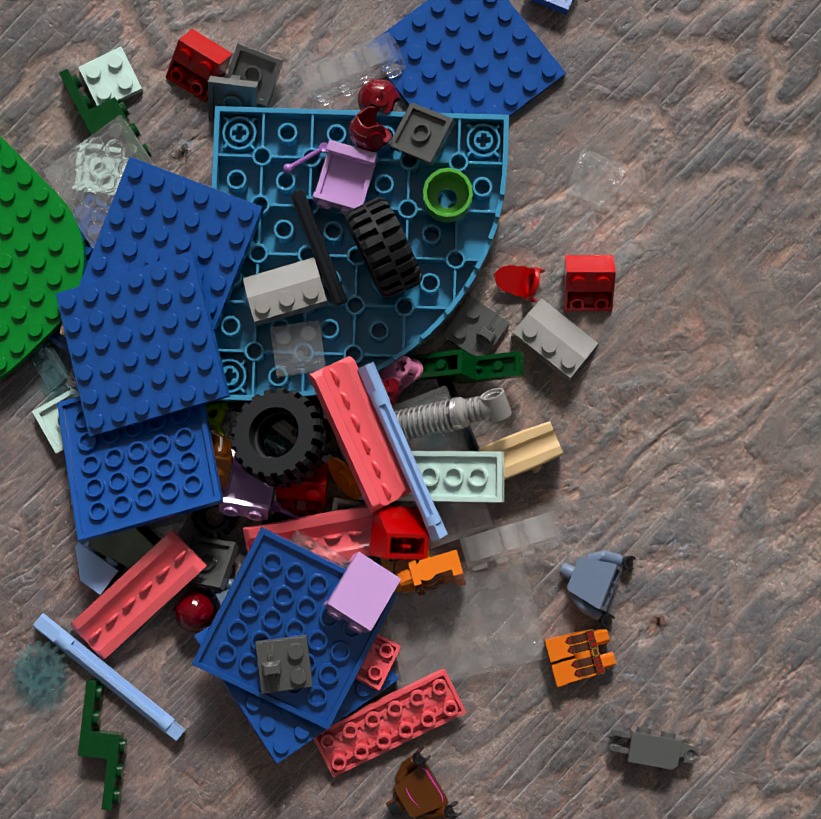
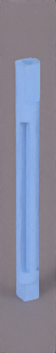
(402, 451)
(108, 676)

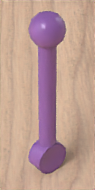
(289, 167)
(276, 507)

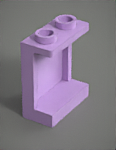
(344, 177)
(246, 495)
(361, 593)

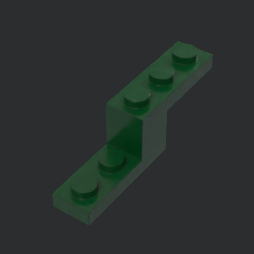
(99, 115)
(467, 368)
(102, 744)

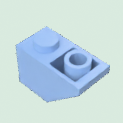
(94, 569)

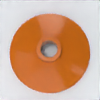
(343, 477)

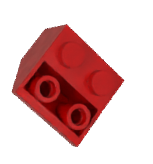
(195, 61)
(589, 282)
(307, 497)
(398, 533)

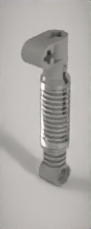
(489, 406)

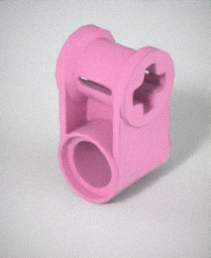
(404, 370)

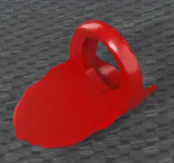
(519, 280)

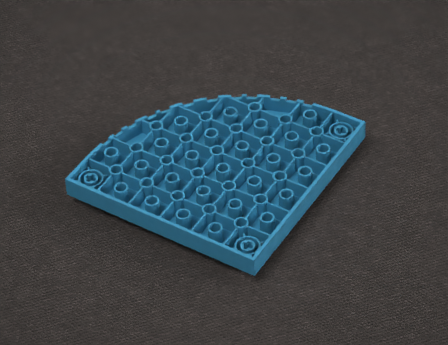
(249, 164)

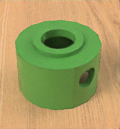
(447, 180)

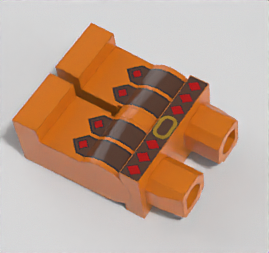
(431, 573)
(585, 653)

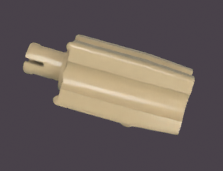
(527, 449)

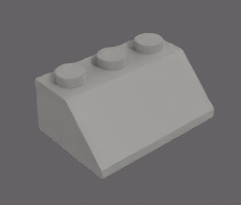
(285, 291)
(554, 339)

